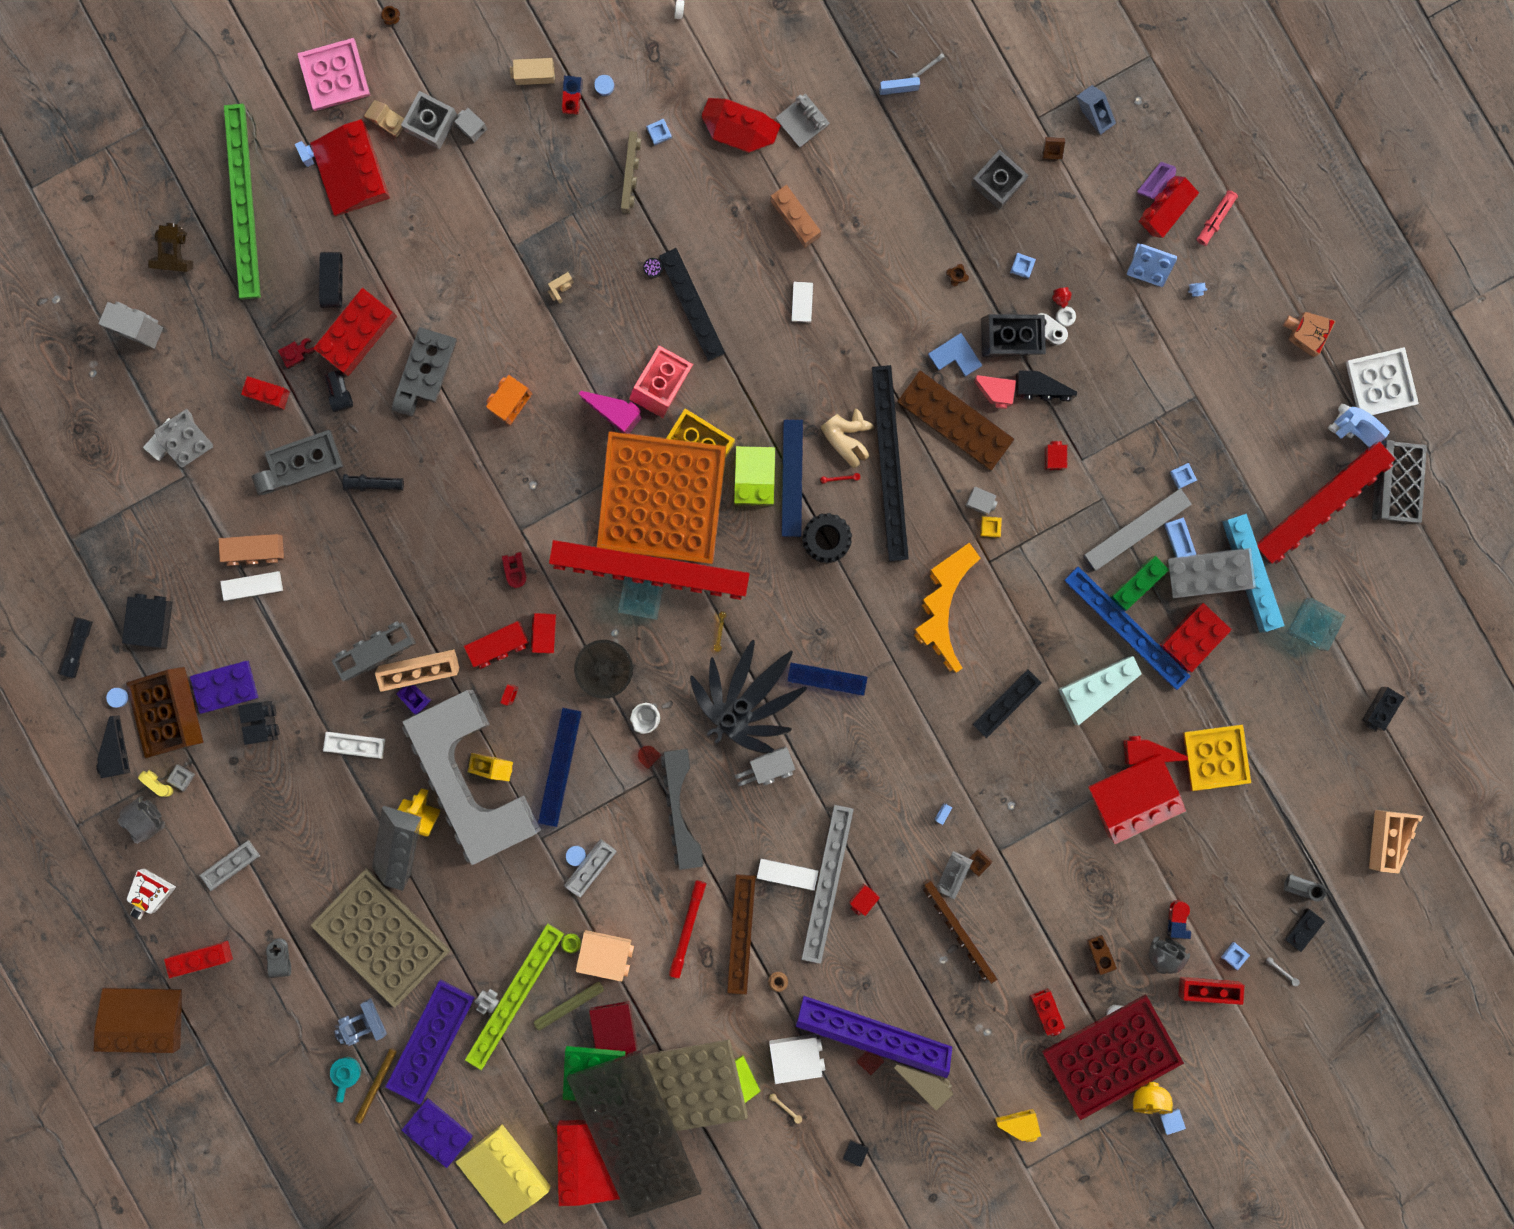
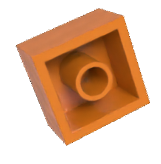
(508, 399)

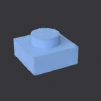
(305, 153)

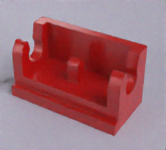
(543, 633)

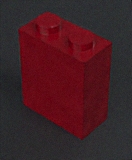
(613, 1027)

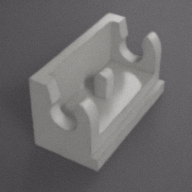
(954, 875)

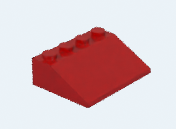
(349, 168)
(1136, 799)
(581, 1169)

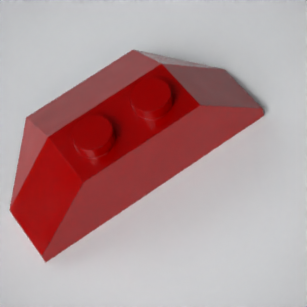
(739, 125)

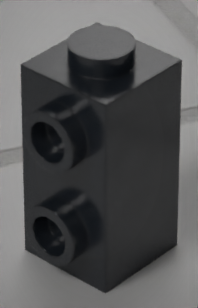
(1382, 709)

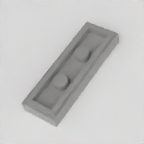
(229, 865)
(590, 868)

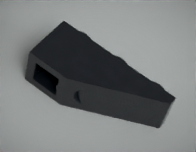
(1036, 384)

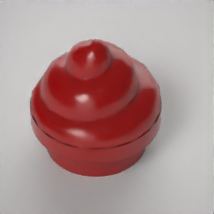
(1062, 296)

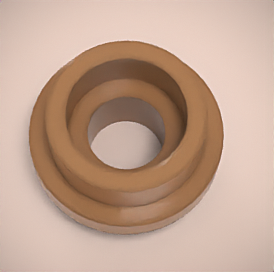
(778, 988)

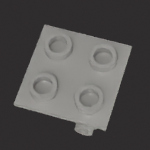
(802, 120)

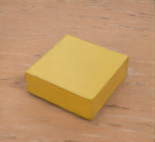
(990, 527)

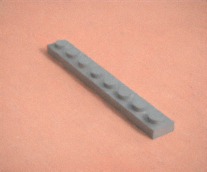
(827, 884)

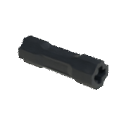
(70, 662)

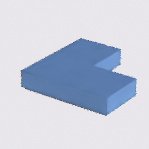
(956, 350)

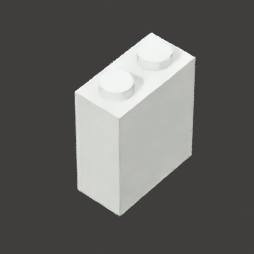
(796, 1058)

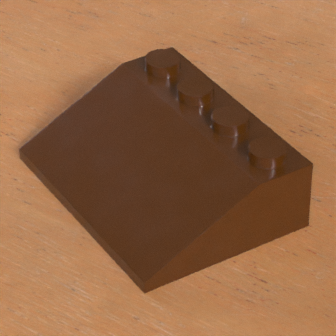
(164, 712)
(138, 1020)

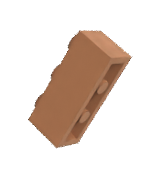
(795, 216)
(251, 549)

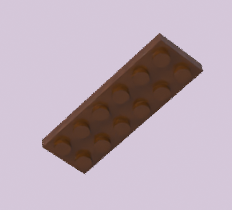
(955, 420)

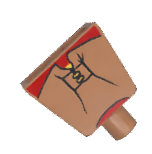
(1309, 332)

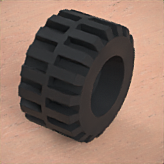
(837, 524)

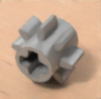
(486, 1001)

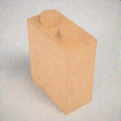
(604, 956)

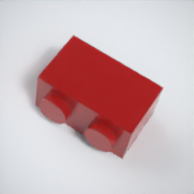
(265, 392)

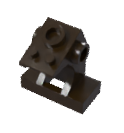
(170, 234)

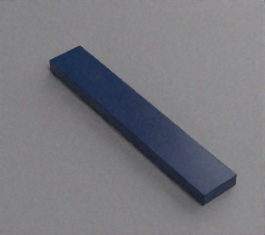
(792, 478)

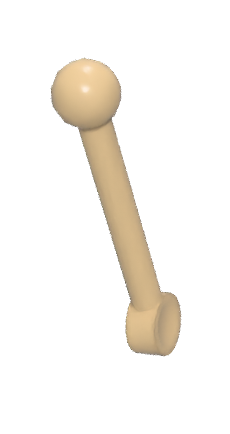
(797, 1118)

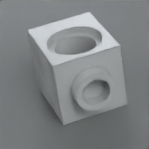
(470, 124)
(981, 501)

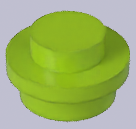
(571, 943)

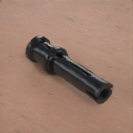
(363, 482)

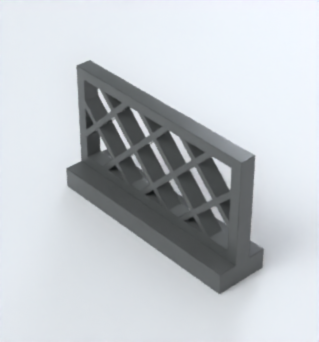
(1384, 483)

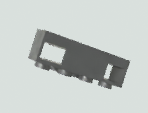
(374, 651)

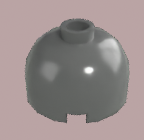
(1167, 956)

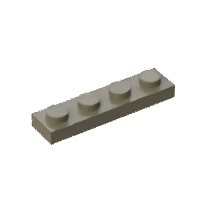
(632, 164)

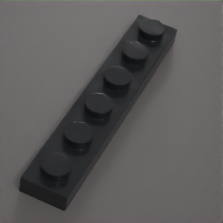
(692, 304)

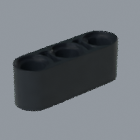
(330, 279)

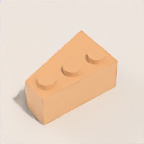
(1391, 839)

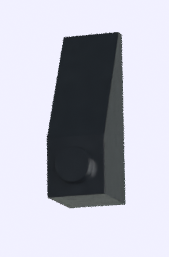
(113, 754)

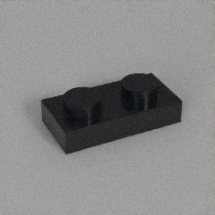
(1304, 930)

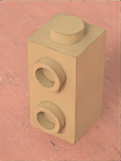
(533, 71)

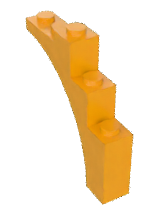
(936, 628)

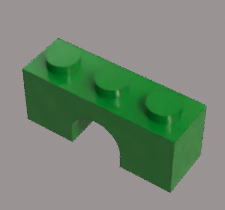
(1140, 583)

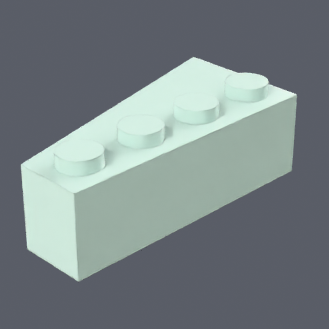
(1096, 689)

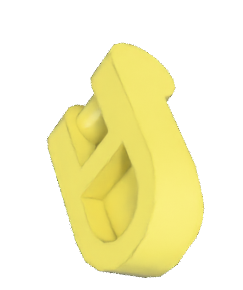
(150, 780)

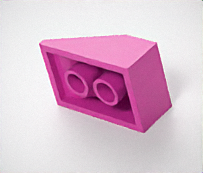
(616, 411)

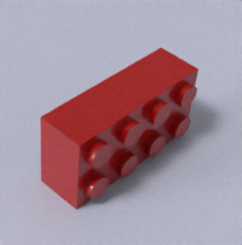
(355, 332)

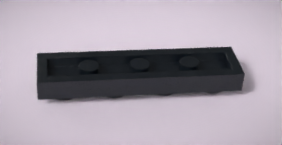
(1007, 703)

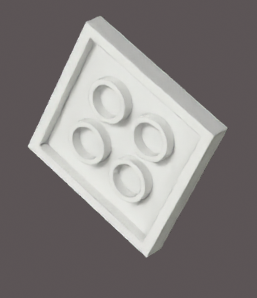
(1382, 382)

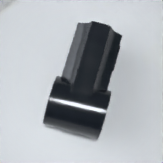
(339, 395)

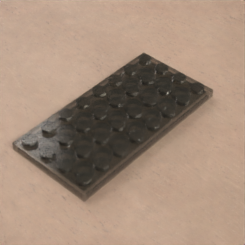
(634, 1134)

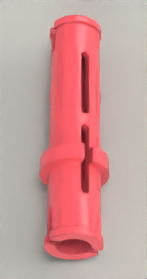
(1205, 236)

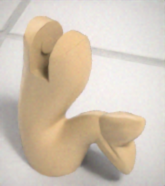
(843, 444)

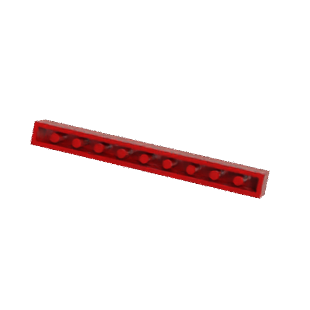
(649, 568)

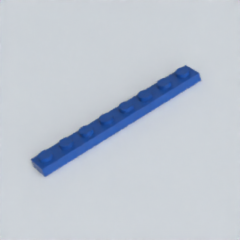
(1127, 628)

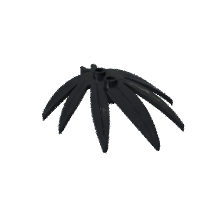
(736, 713)

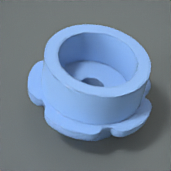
(1197, 289)

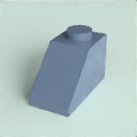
(1096, 109)

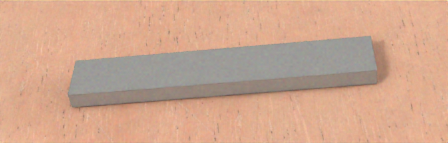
(1137, 529)

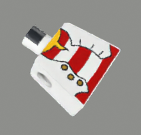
(148, 893)

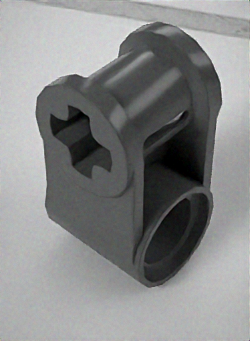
(278, 962)

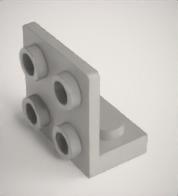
(182, 438)

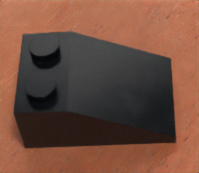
(1012, 335)

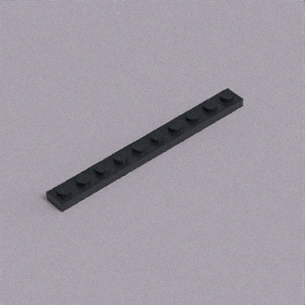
(890, 463)

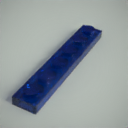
(560, 767)

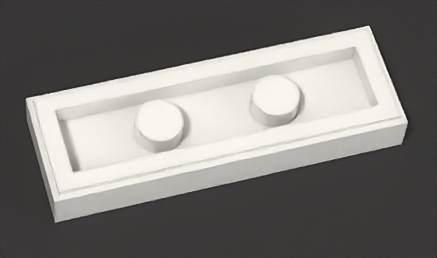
(251, 586)
(354, 745)
(787, 874)

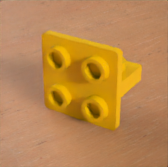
(419, 808)

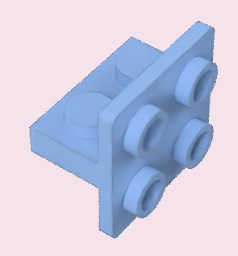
(1151, 265)

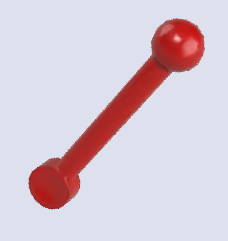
(856, 476)

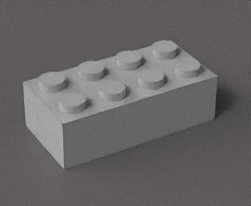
(1212, 573)

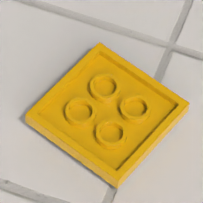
(1217, 757)

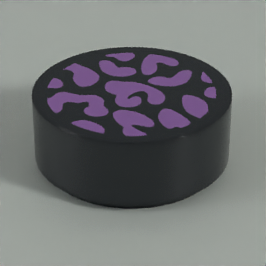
(652, 268)

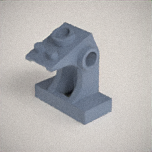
(346, 1033)

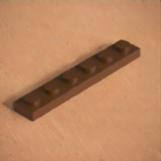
(741, 934)
(963, 939)

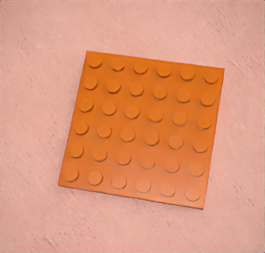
(661, 497)

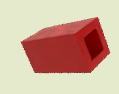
(1047, 1012)

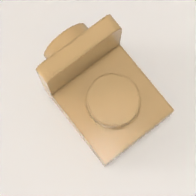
(561, 284)

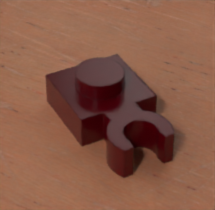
(293, 354)

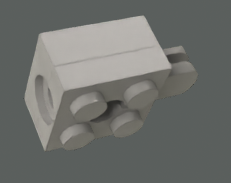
(769, 767)

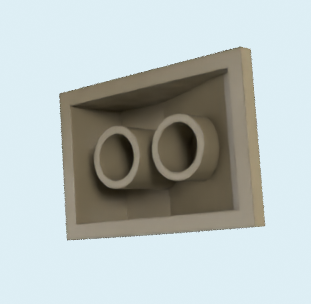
(932, 1088)

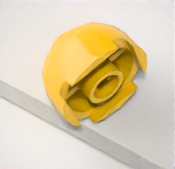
(1152, 1100)

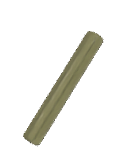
(568, 1006)

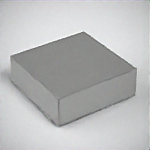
(180, 777)

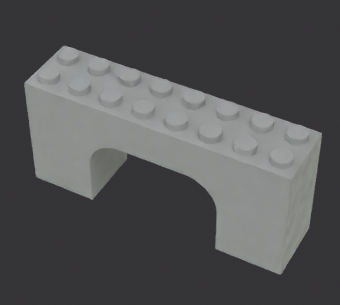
(434, 740)

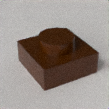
(1053, 148)
(980, 862)

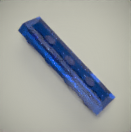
(827, 679)

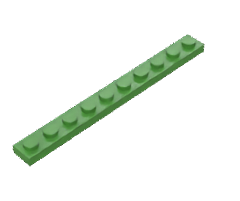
(242, 201)

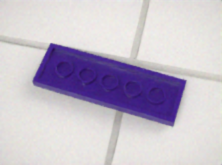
(430, 1042)

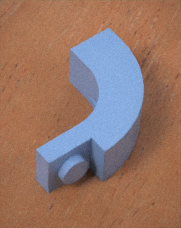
(1362, 425)

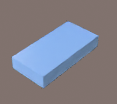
(899, 86)
(1180, 538)

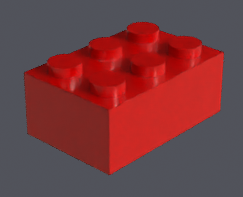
(1195, 637)

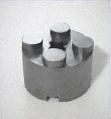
(141, 820)

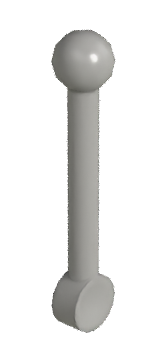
(938, 59)
(1294, 981)

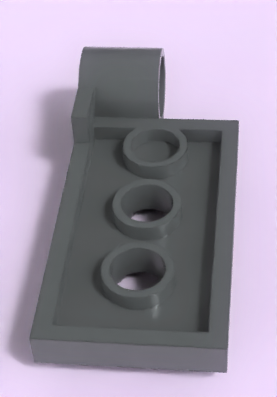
(420, 385)
(283, 467)

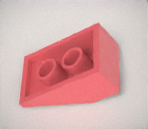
(660, 381)

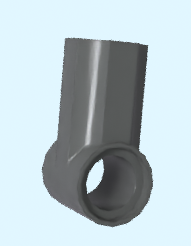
(1303, 887)

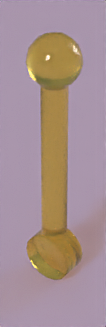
(717, 647)

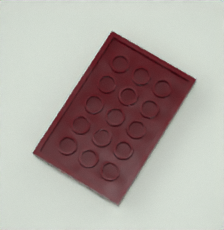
(1113, 1057)

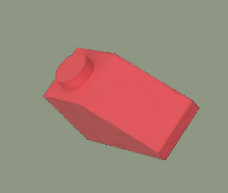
(997, 390)

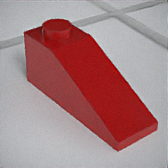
(1140, 749)

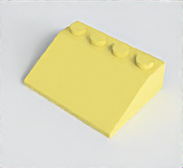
(503, 1174)

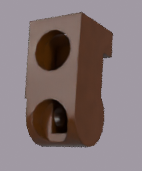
(1101, 955)

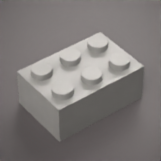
(131, 324)

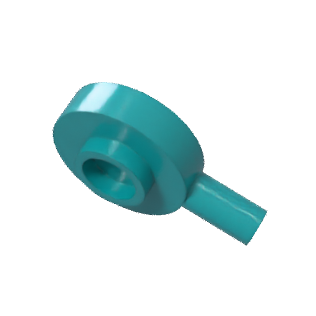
(344, 1074)

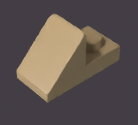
(385, 118)

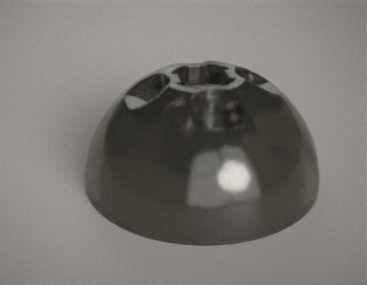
(589, 669)

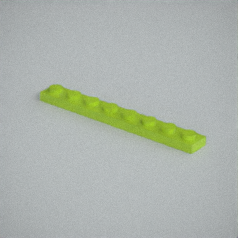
(514, 996)

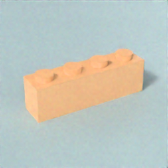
(417, 670)

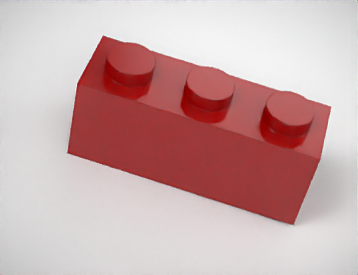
(1168, 206)
(497, 645)
(198, 959)
(1211, 990)

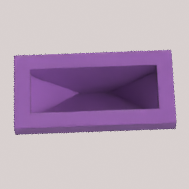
(1157, 180)

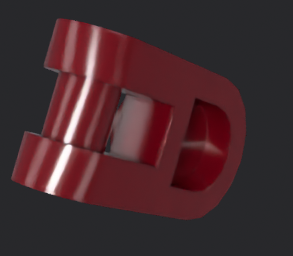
(515, 577)

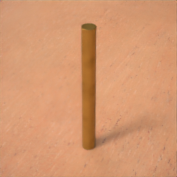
(375, 1086)

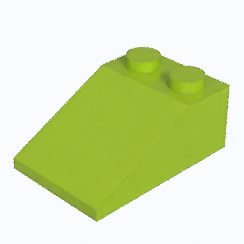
(754, 476)

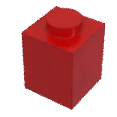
(1055, 456)
(863, 900)

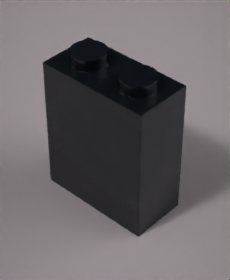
(147, 621)

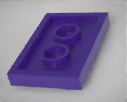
(224, 687)
(437, 1133)

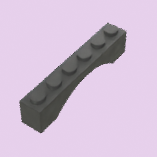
(688, 849)

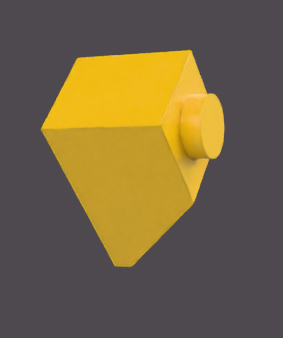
(490, 767)
(1020, 1125)

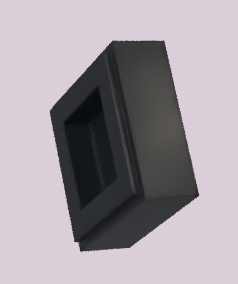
(855, 1153)

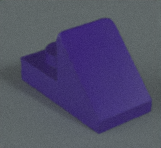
(414, 698)

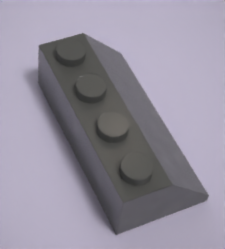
(395, 847)

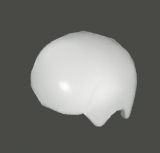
(645, 718)

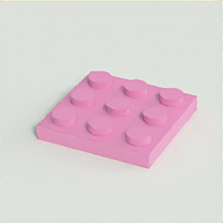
(333, 74)

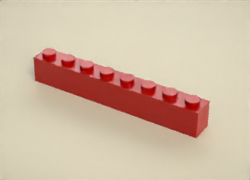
(1324, 502)

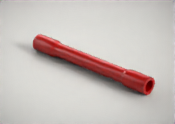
(678, 960)

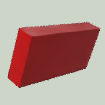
(509, 694)

